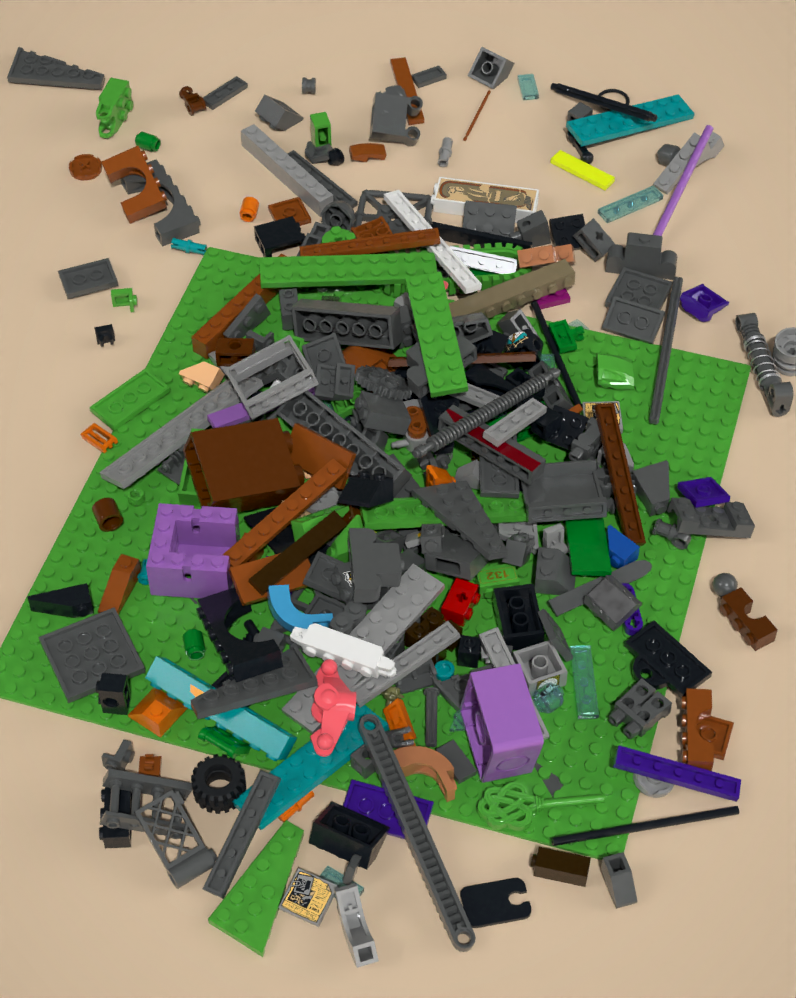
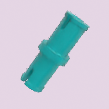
(188, 246)

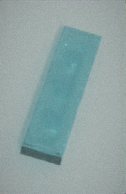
(630, 204)
(584, 682)

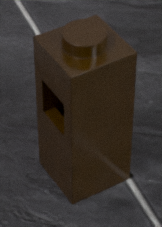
(561, 866)

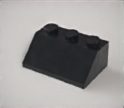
(348, 833)

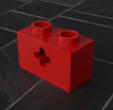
(460, 602)

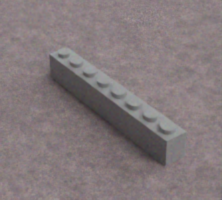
(286, 169)

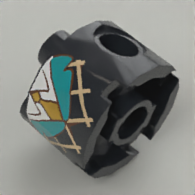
(524, 342)

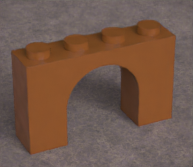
(134, 163)

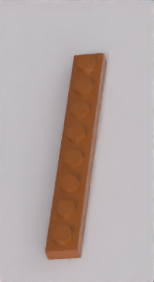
(374, 244)
(286, 512)

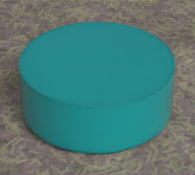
(444, 669)

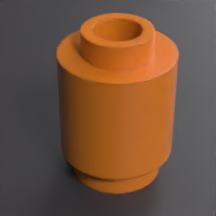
(249, 209)

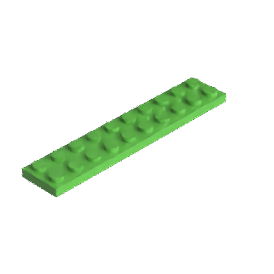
(343, 269)
(411, 513)

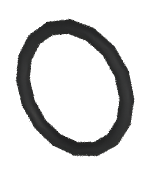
(617, 91)

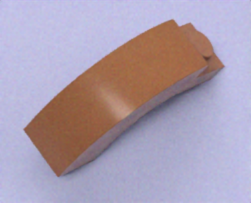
(430, 763)

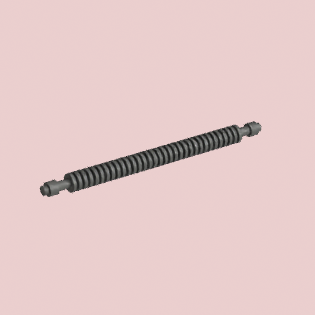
(486, 413)

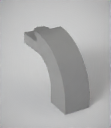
(354, 926)

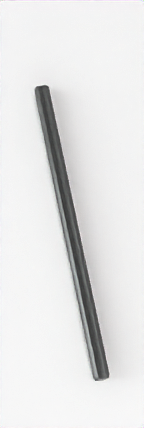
(666, 351)

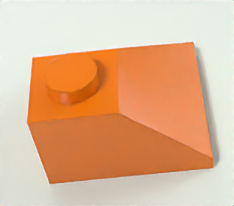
(157, 712)

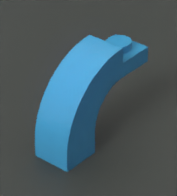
(287, 614)

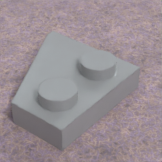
(506, 530)

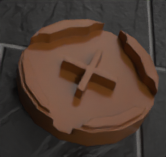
(85, 167)

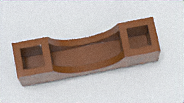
(697, 709)

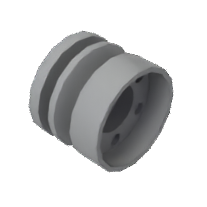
(785, 351)

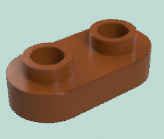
(417, 427)

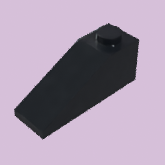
(66, 602)

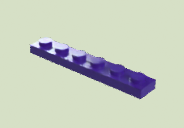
(677, 773)

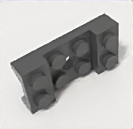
(714, 521)

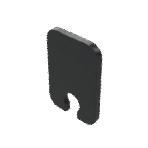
(490, 904)

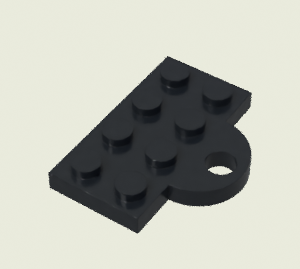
(665, 660)

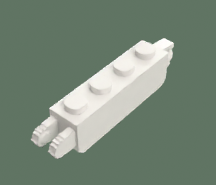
(344, 650)

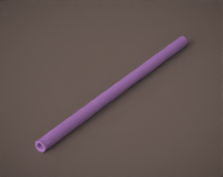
(683, 180)

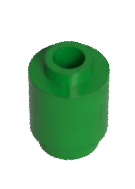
(147, 141)
(194, 644)

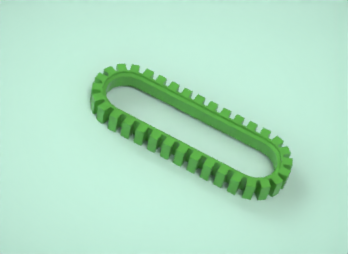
(486, 280)

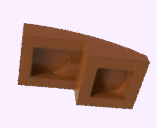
(363, 151)

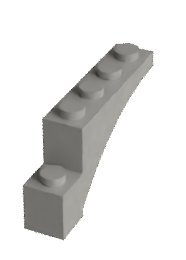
(676, 167)

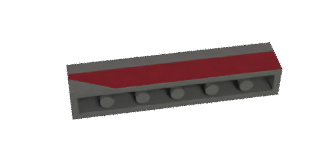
(509, 455)

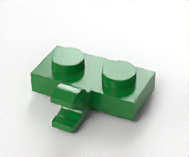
(564, 336)

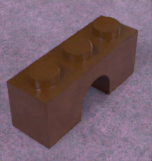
(756, 632)

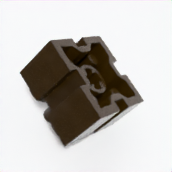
(429, 622)

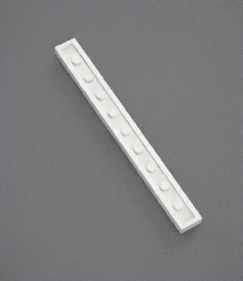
(443, 253)

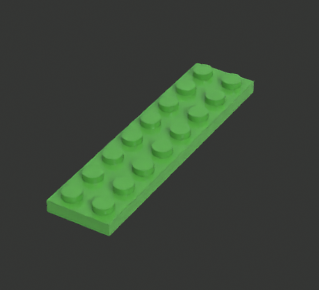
(436, 334)

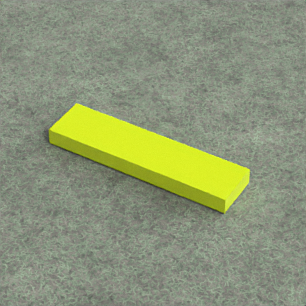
(582, 170)

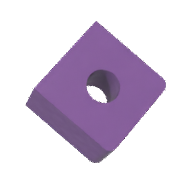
(501, 723)

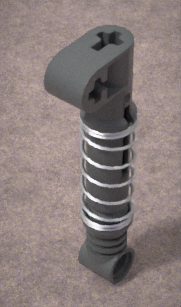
(777, 393)

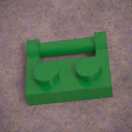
(224, 741)

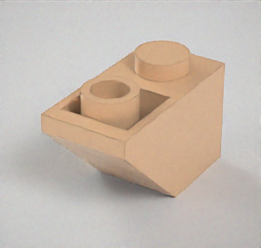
(203, 375)

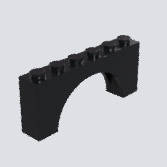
(241, 657)

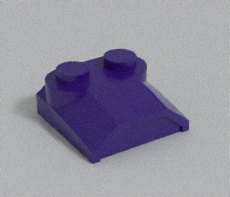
(702, 302)

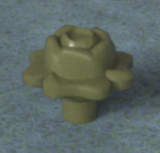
(391, 694)

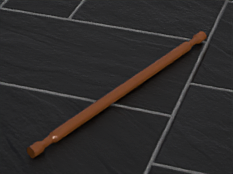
(477, 114)

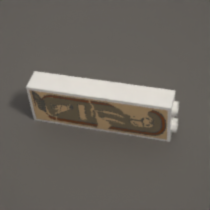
(453, 193)

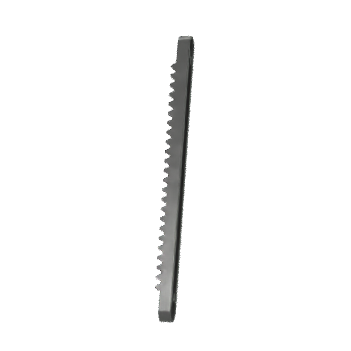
(416, 833)

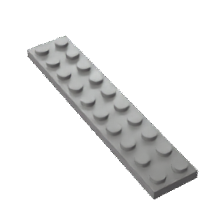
(175, 433)
(381, 627)

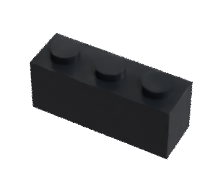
(116, 837)

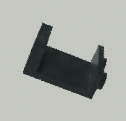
(278, 234)

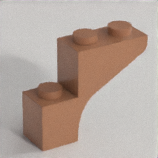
(545, 255)

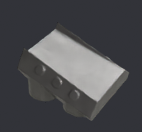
(612, 602)

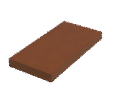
(315, 451)
(248, 594)

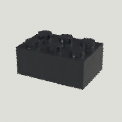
(518, 615)

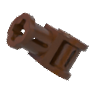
(192, 101)

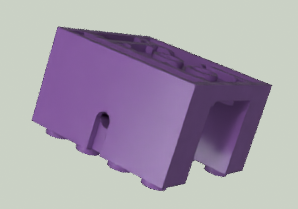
(194, 545)

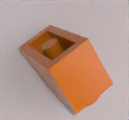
(437, 476)

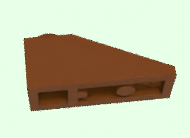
(120, 583)

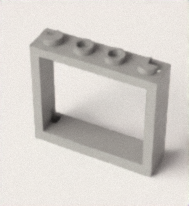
(279, 393)

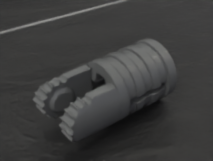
(397, 739)

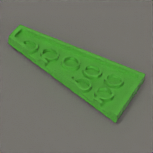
(254, 900)

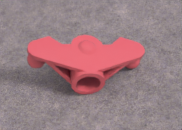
(332, 708)

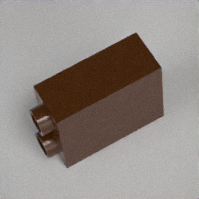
(243, 465)

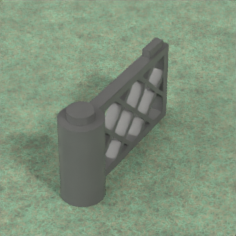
(190, 864)

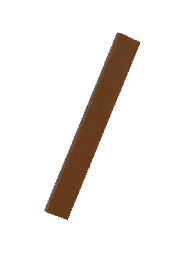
(481, 358)
(619, 473)

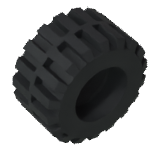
(216, 769)

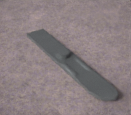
(575, 597)

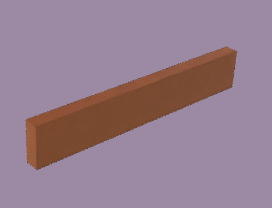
(404, 79)

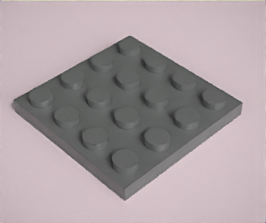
(87, 650)

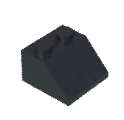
(367, 490)

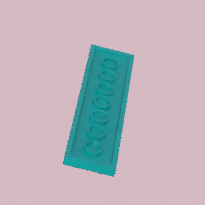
(616, 124)
(307, 769)

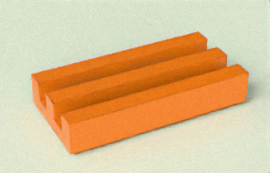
(106, 444)

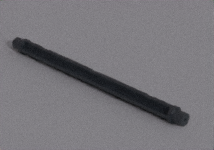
(604, 102)

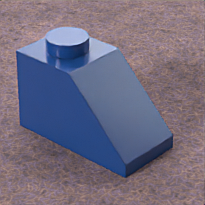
(621, 549)

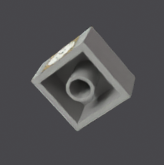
(541, 666)

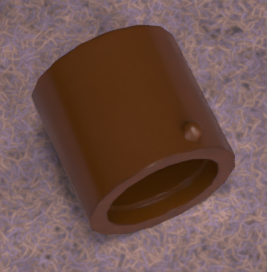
(107, 514)

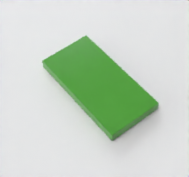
(129, 399)

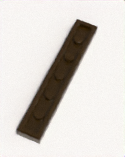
(298, 552)

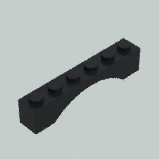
(485, 379)

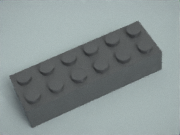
(353, 322)

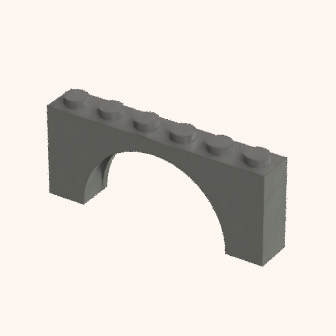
(181, 220)

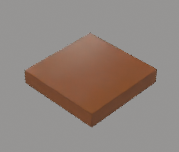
(288, 208)
(716, 732)

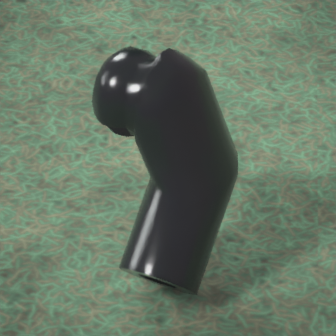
(252, 630)

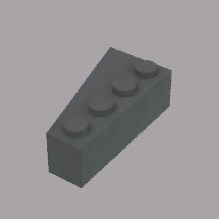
(471, 326)

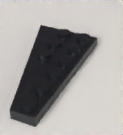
(431, 410)

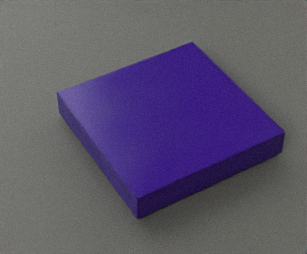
(703, 492)

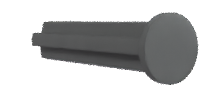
(431, 715)

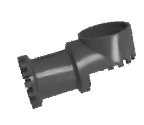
(670, 531)

